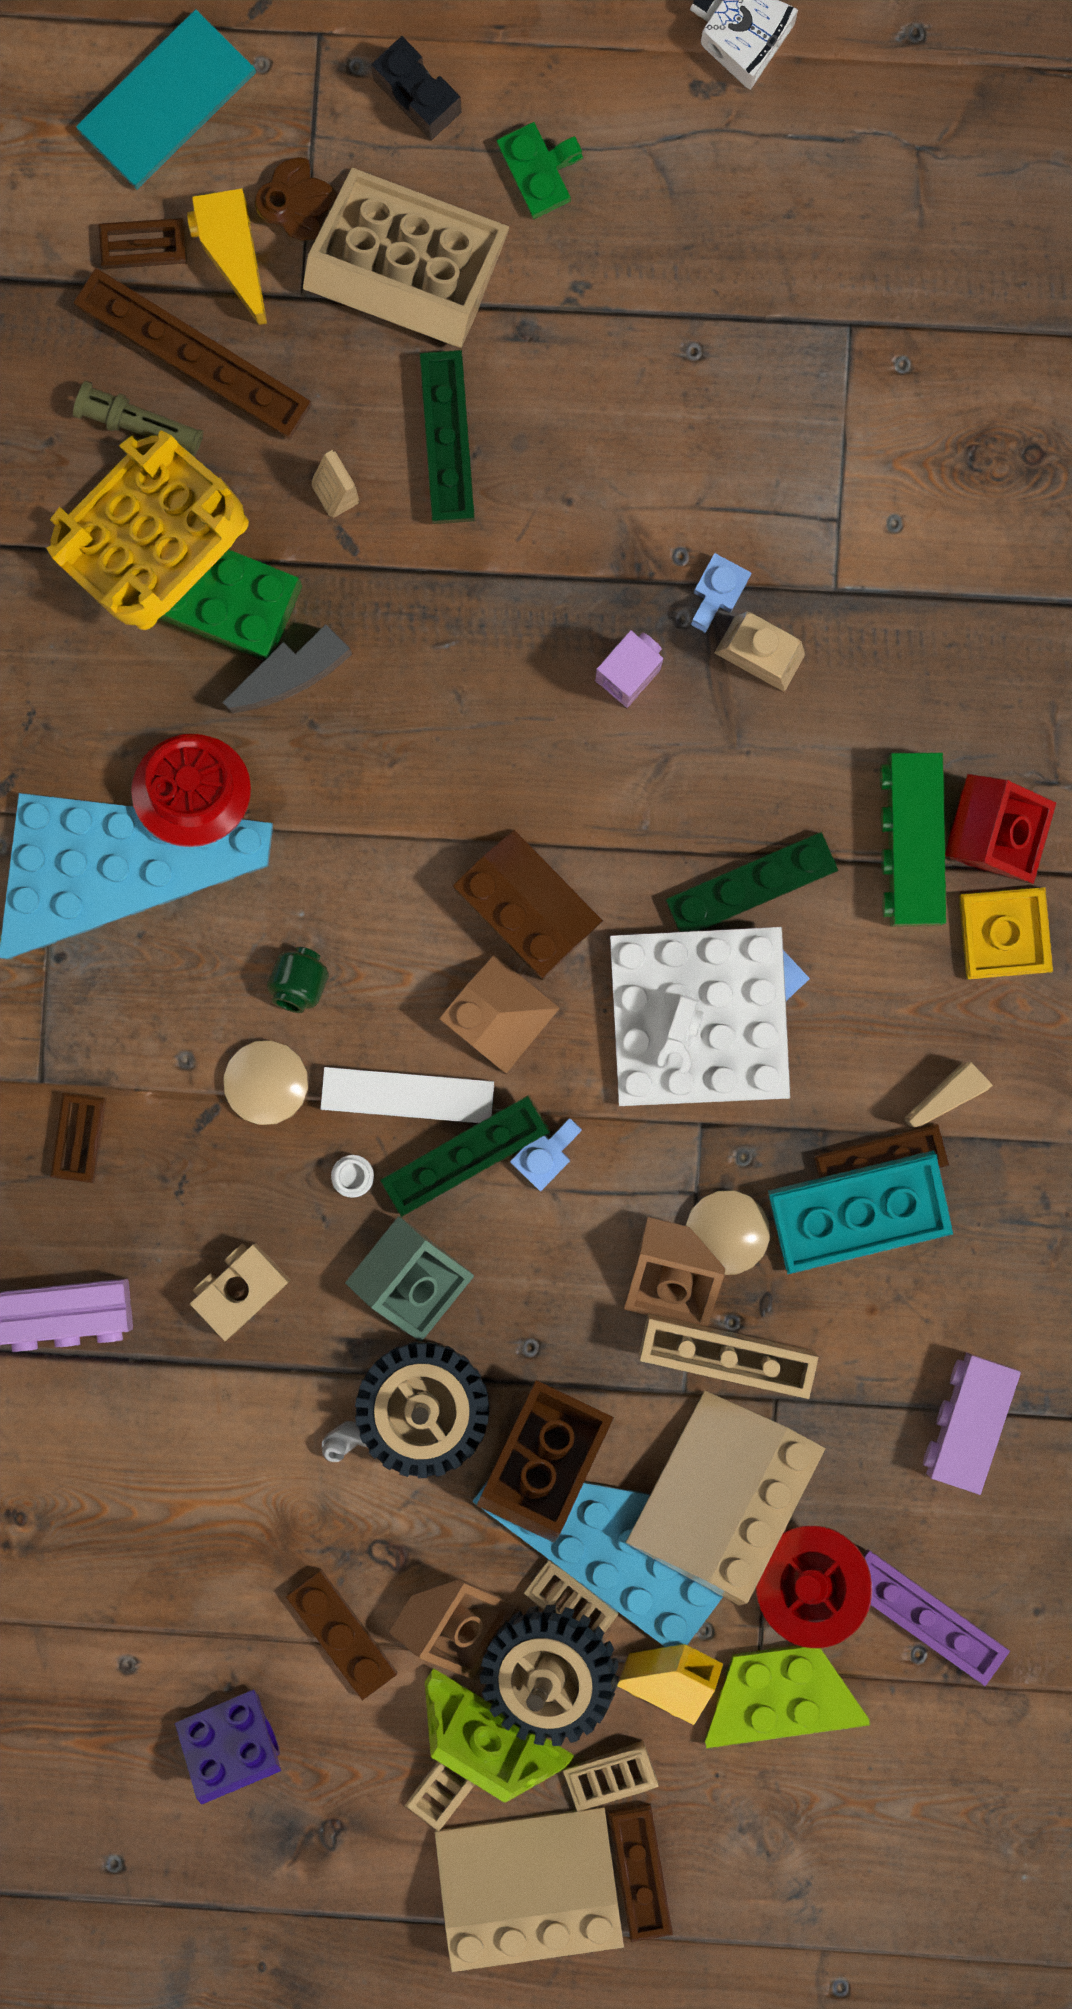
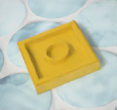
(1005, 933)

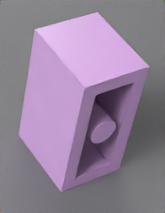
(630, 667)

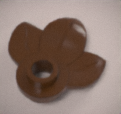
(302, 199)

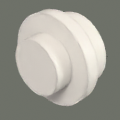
(352, 1176)

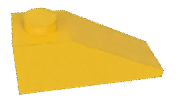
(226, 237)

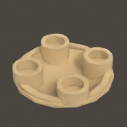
(265, 1082)
(731, 1229)

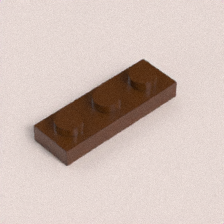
(341, 1634)

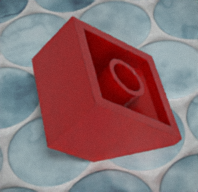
(1000, 828)

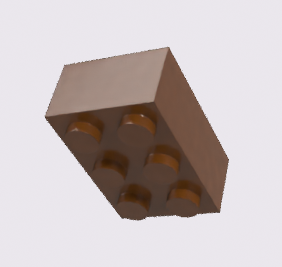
(545, 1461)

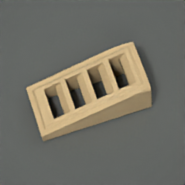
(334, 485)
(953, 1091)
(543, 1577)
(631, 1787)
(428, 1811)

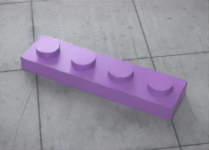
(933, 1621)

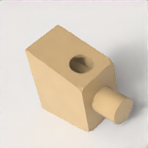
(761, 649)

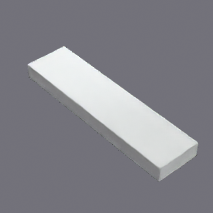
(406, 1095)

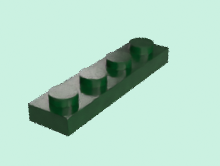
(447, 437)
(752, 884)
(465, 1155)

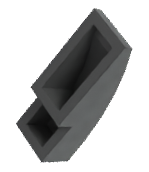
(289, 673)

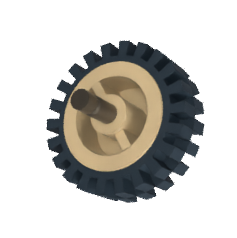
(422, 1409)
(549, 1675)

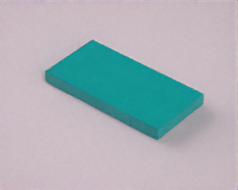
(166, 99)
(860, 1212)

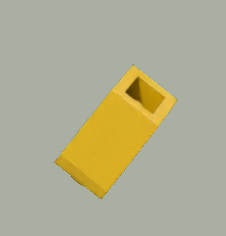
(672, 1679)

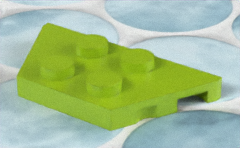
(781, 1696)
(479, 1747)

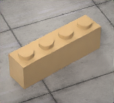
(728, 1356)

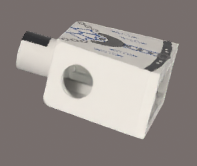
(744, 33)

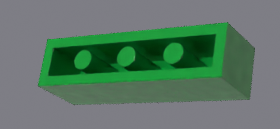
(915, 839)

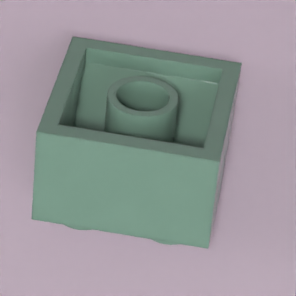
(409, 1279)

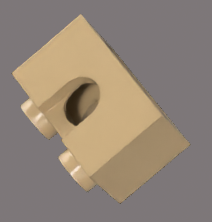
(223, 1311)

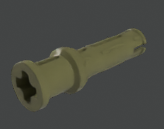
(118, 414)

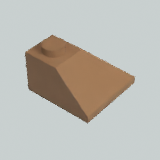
(499, 1013)
(674, 1274)
(452, 1625)

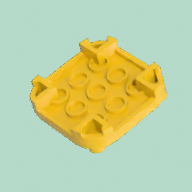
(147, 530)

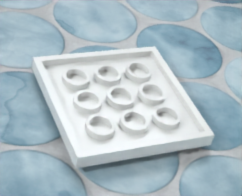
(744, 1022)

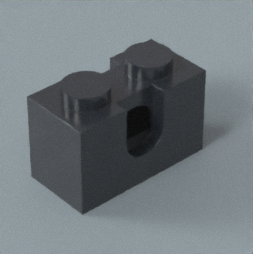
(434, 100)

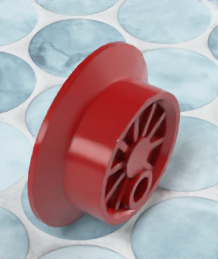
(191, 790)
(815, 1587)

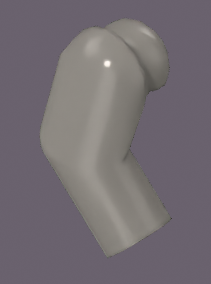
(341, 1441)

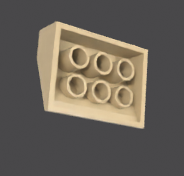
(404, 257)
(725, 1497)
(528, 1889)

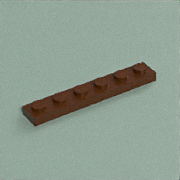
(192, 353)

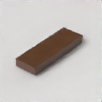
(882, 1151)
(640, 1872)

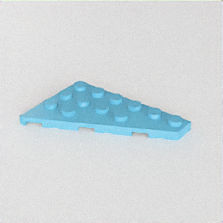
(98, 863)
(631, 1582)

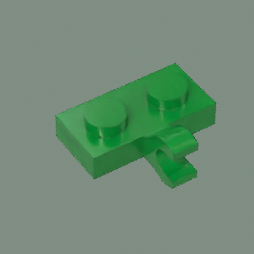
(537, 168)

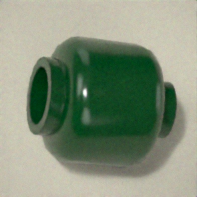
(297, 980)

